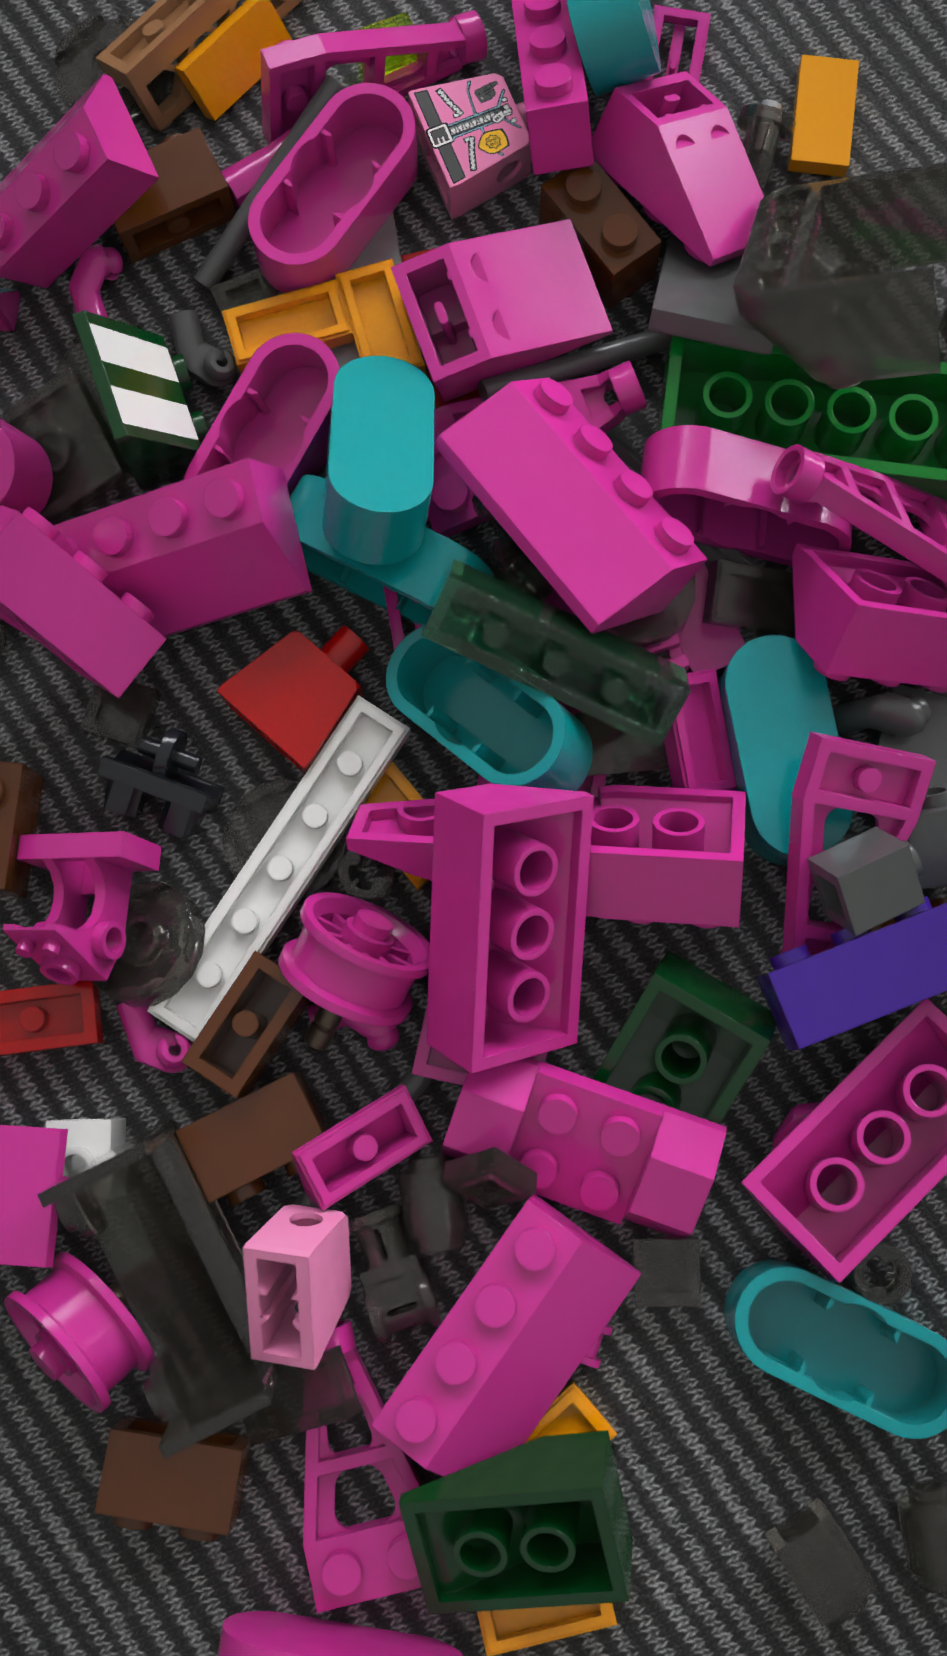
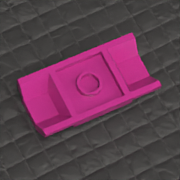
(591, 1143)

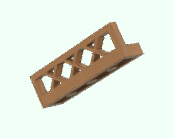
(156, 40)

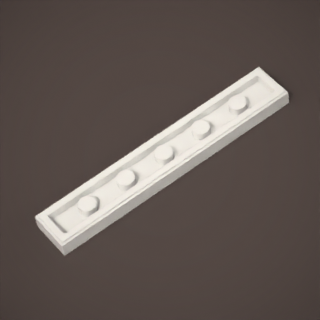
(287, 860)

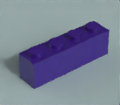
(857, 977)

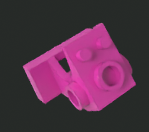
(82, 868)

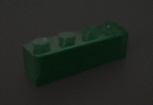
(556, 653)

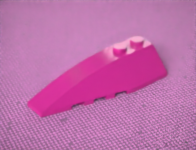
(651, 851)

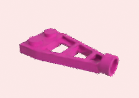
(298, 67)
(451, 498)
(868, 502)
(848, 777)
(368, 1557)

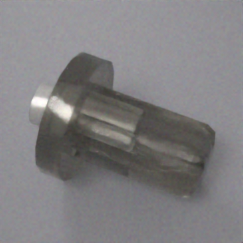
(764, 128)

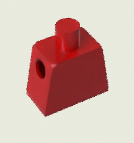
(297, 692)

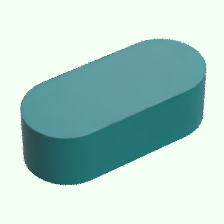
(615, 41)
(379, 460)
(413, 578)
(769, 709)
(487, 718)
(840, 1347)

